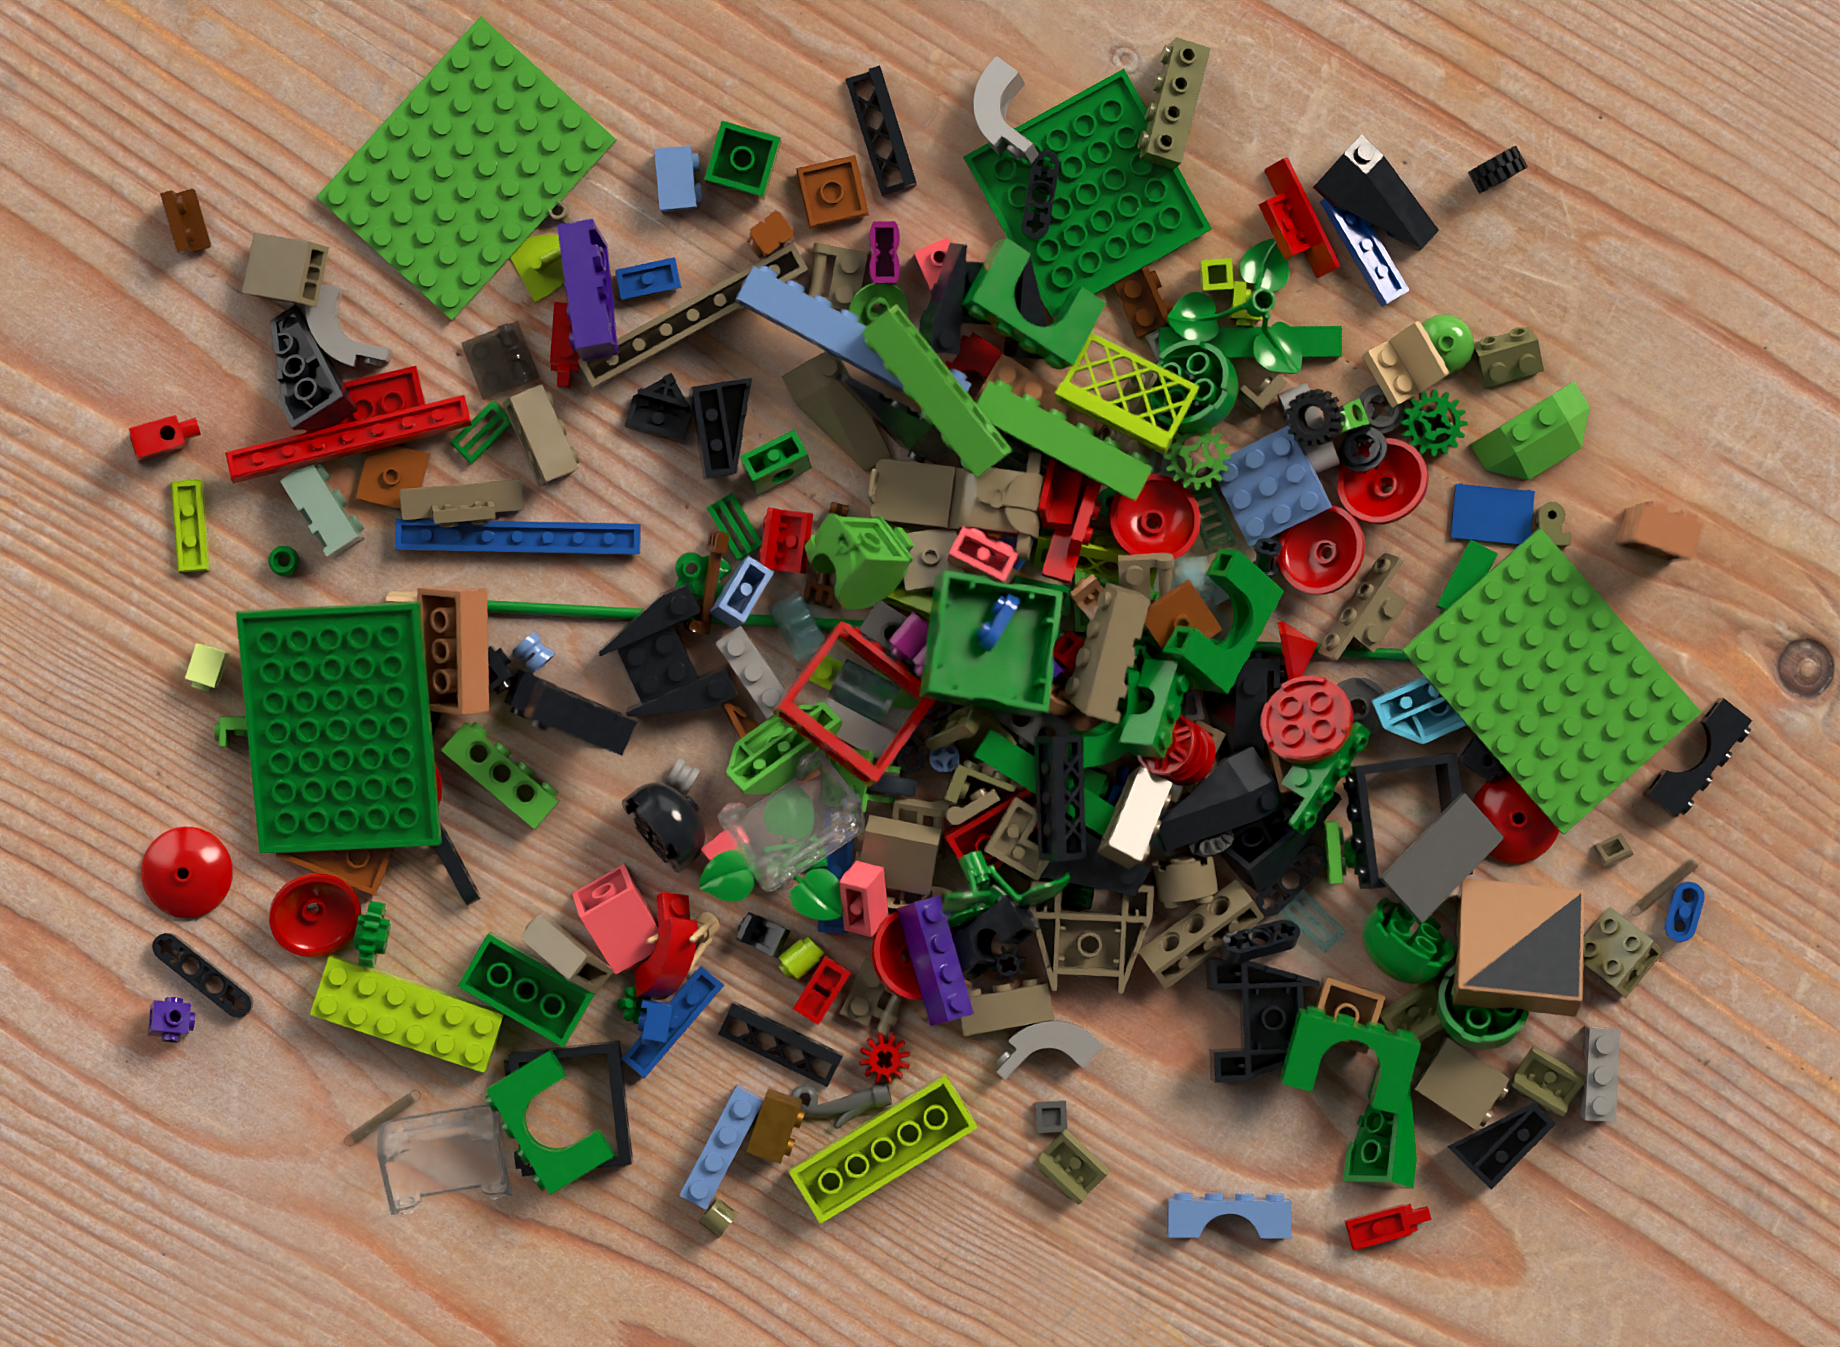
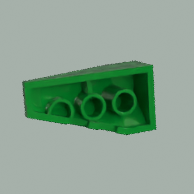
(1383, 1148)

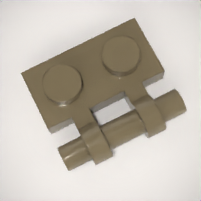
(864, 997)

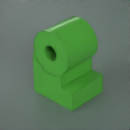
(1350, 422)

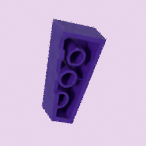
(588, 289)

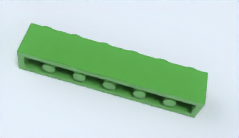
(936, 391)
(1063, 441)

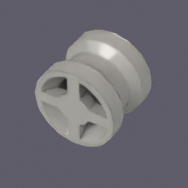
(683, 776)

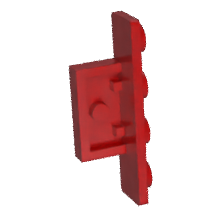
(1294, 220)
(1066, 544)

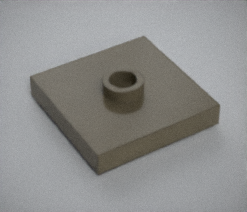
(929, 558)

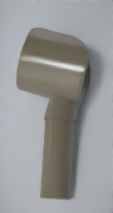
(564, 217)

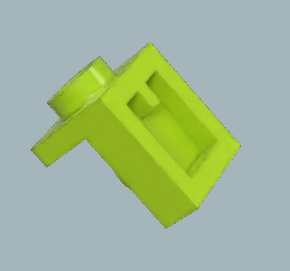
(1238, 296)

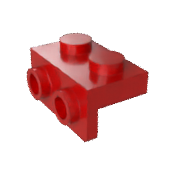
(785, 540)

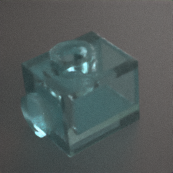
(1194, 570)

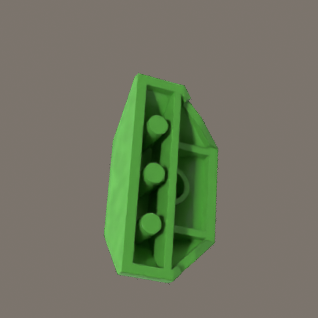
(1536, 436)
(771, 751)

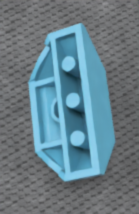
(1416, 712)

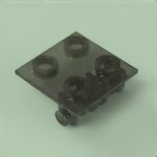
(500, 360)

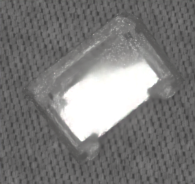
(795, 823)
(442, 1155)

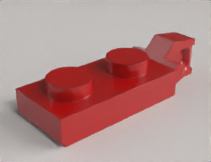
(562, 356)
(1385, 1225)

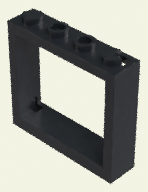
(1359, 810)
(618, 1093)

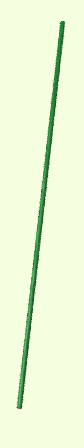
(829, 623)

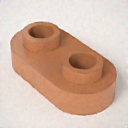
(1058, 703)

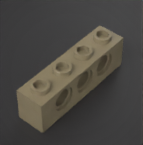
(1200, 934)

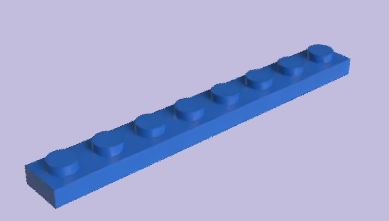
(519, 537)

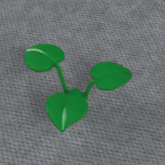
(1278, 346)
(731, 881)
(966, 906)

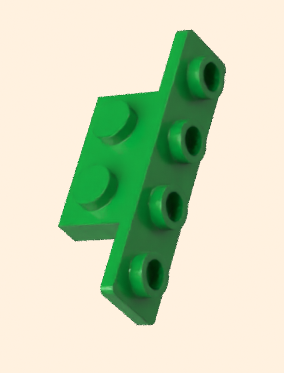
(1318, 779)

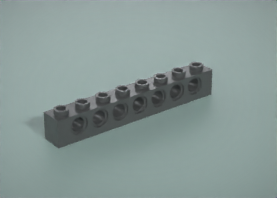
(884, 616)

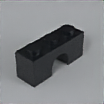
(1006, 919)

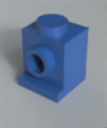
(655, 1022)

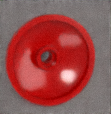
(1364, 493)
(1166, 505)
(1306, 546)
(1521, 841)
(208, 869)
(315, 929)
(886, 952)

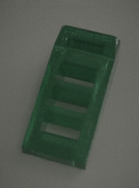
(1223, 542)

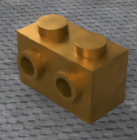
(774, 1126)

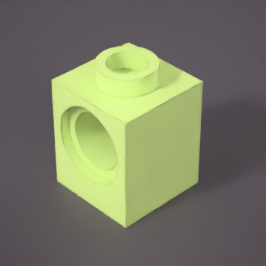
(206, 667)

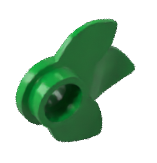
(698, 577)

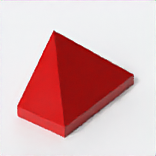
(1296, 649)

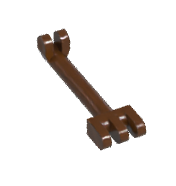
(717, 545)
(821, 585)

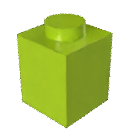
(1216, 275)

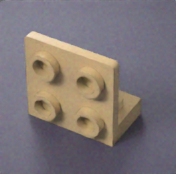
(1406, 364)

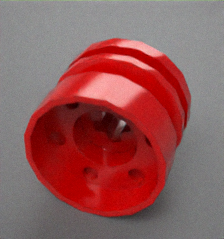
(1187, 757)

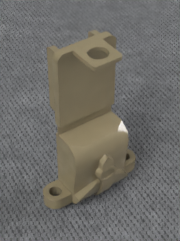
(953, 498)

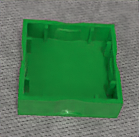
(1017, 669)

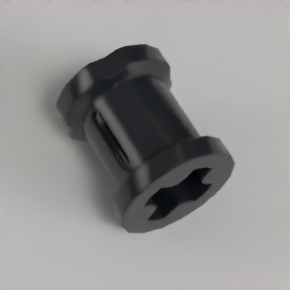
(1267, 558)

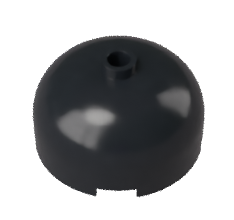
(667, 823)

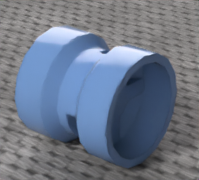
(532, 645)

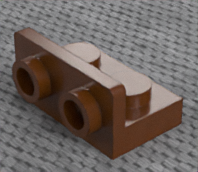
(186, 221)
(1143, 302)

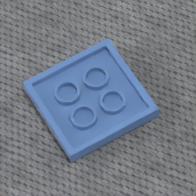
(1271, 486)

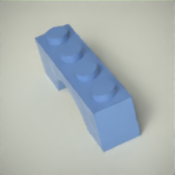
(721, 1146)
(1189, 1215)

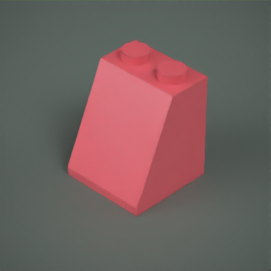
(617, 918)

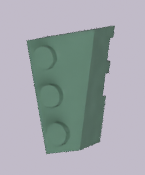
(323, 509)

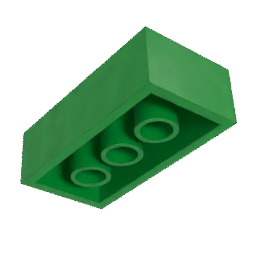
(498, 979)

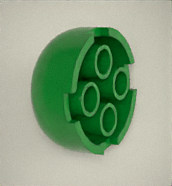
(1210, 372)
(1405, 959)
(1477, 1026)

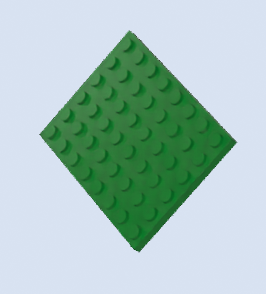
(339, 727)

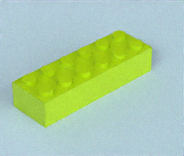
(408, 1013)
(883, 1148)

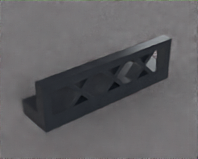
(892, 127)
(1054, 798)
(786, 1034)

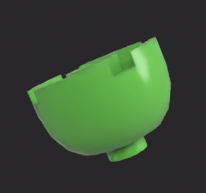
(1451, 340)

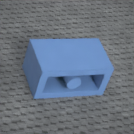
(677, 179)
(741, 592)

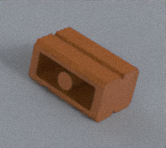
(770, 235)

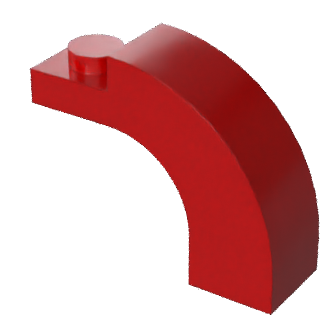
(673, 951)

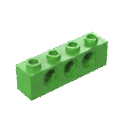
(460, 751)

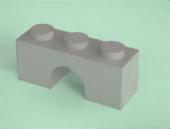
(752, 669)
(1601, 1077)

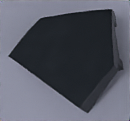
(660, 410)

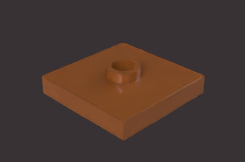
(832, 191)
(389, 471)
(1180, 608)

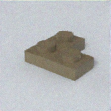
(1010, 840)

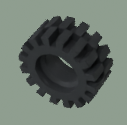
(1497, 169)
(1331, 413)

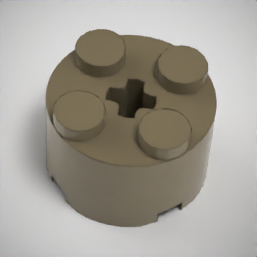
(1185, 879)

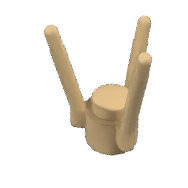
(707, 927)

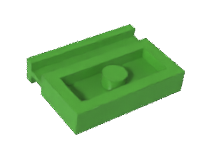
(1335, 864)

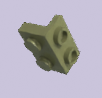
(1508, 356)
(1414, 1012)
(1547, 1081)
(1071, 1166)

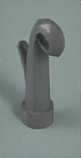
(847, 1106)

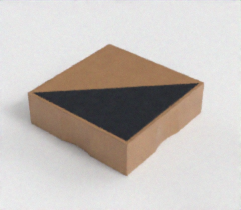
(1519, 947)

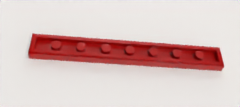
(348, 439)

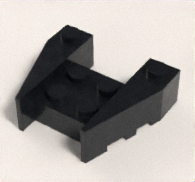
(944, 314)
(661, 663)
(568, 712)
(1267, 1017)

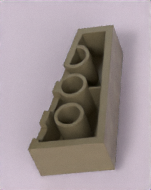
(1107, 653)

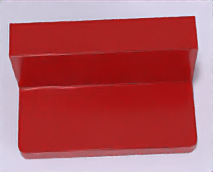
(1060, 497)

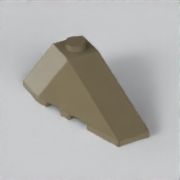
(835, 409)

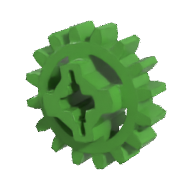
(1184, 451)

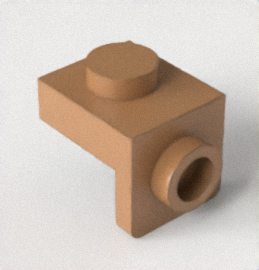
(1086, 595)

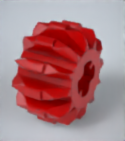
(874, 1057)

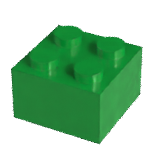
(742, 160)

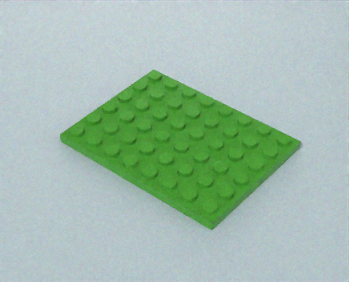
(466, 168)
(1551, 681)

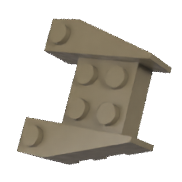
(1092, 940)

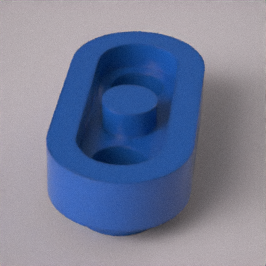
(990, 632)
(1685, 911)

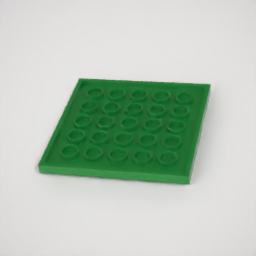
(1107, 204)

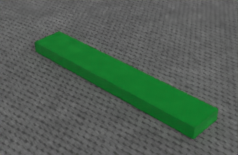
(1238, 341)
(1020, 767)

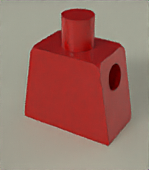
(149, 444)

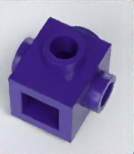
(160, 1022)

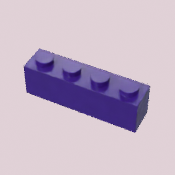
(935, 961)

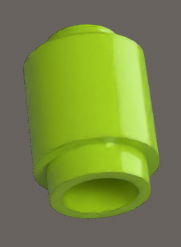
(800, 958)

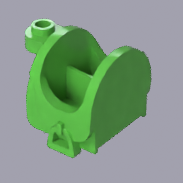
(863, 554)

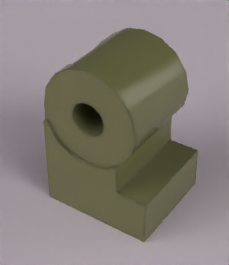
(1550, 519)
(718, 1217)

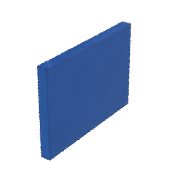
(1492, 514)

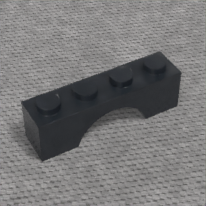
(1723, 727)

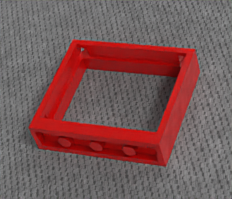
(826, 741)

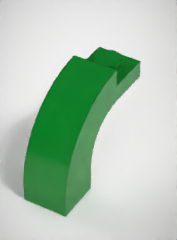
(1102, 743)

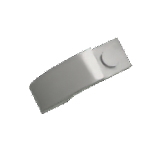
(991, 99)
(327, 332)
(1054, 1034)

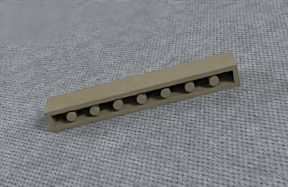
(687, 319)

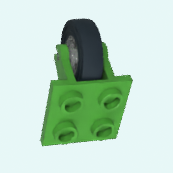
(888, 785)

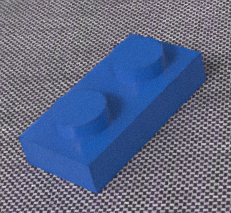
(648, 278)

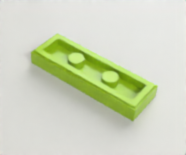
(190, 525)

